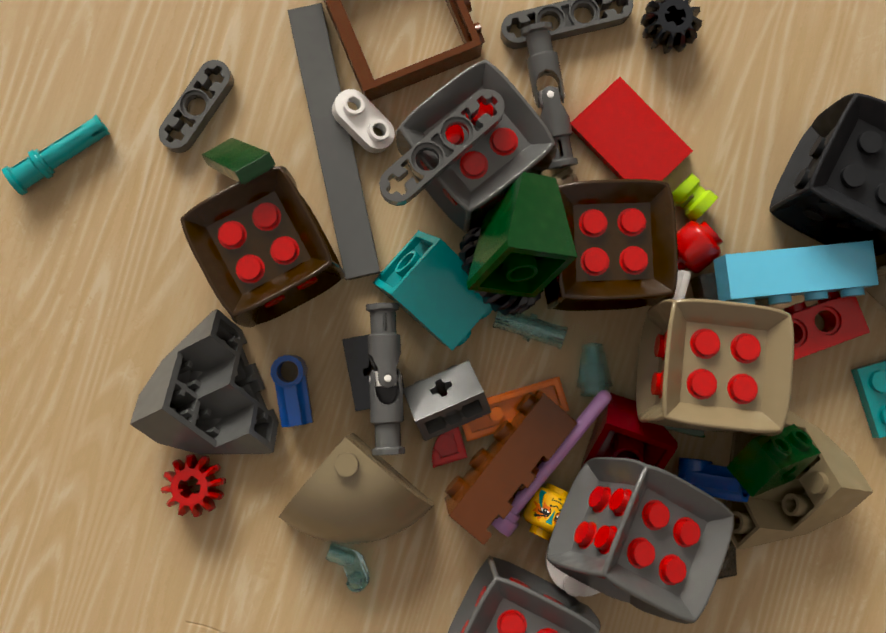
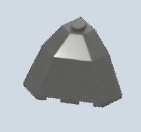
(207, 395)

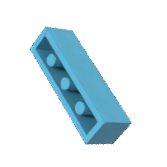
(796, 271)

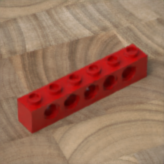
(841, 319)

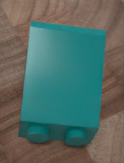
(433, 289)

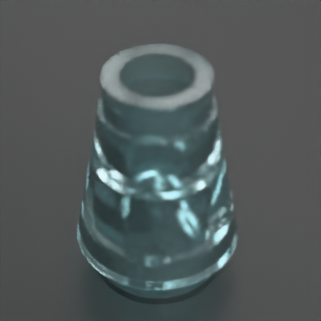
(593, 370)

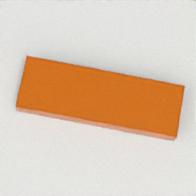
(505, 405)

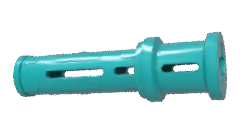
(43, 162)

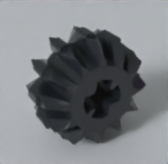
(671, 24)

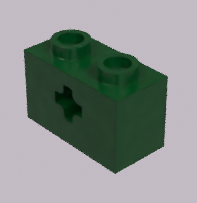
(773, 460)

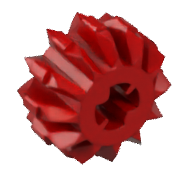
(181, 491)

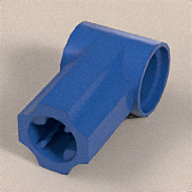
(292, 395)
(712, 479)

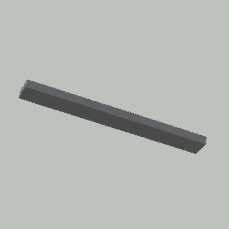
(333, 143)

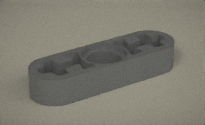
(193, 91)

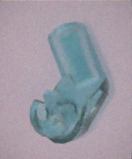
(353, 564)

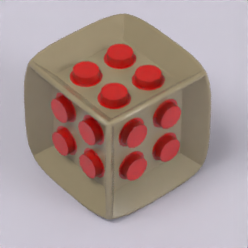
(715, 366)

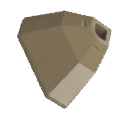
(817, 496)

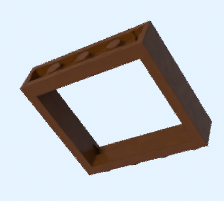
(374, 89)

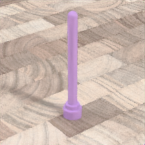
(584, 421)

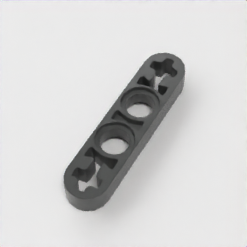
(564, 13)
(438, 143)

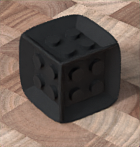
(838, 176)

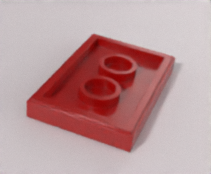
(629, 135)

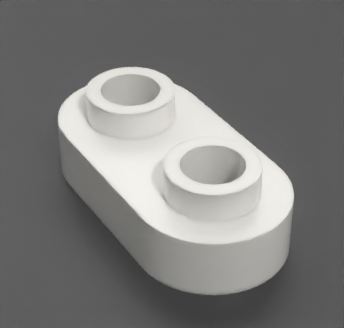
(362, 121)

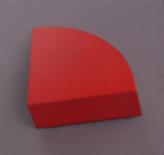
(448, 448)

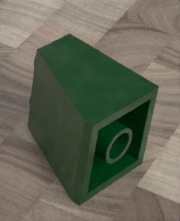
(523, 240)

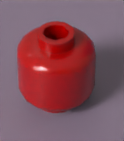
(697, 246)

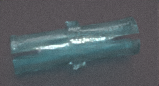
(532, 328)

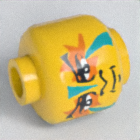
(544, 510)

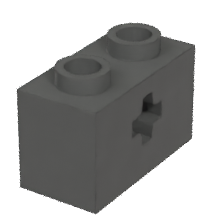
(446, 400)

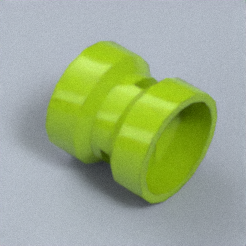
(701, 199)

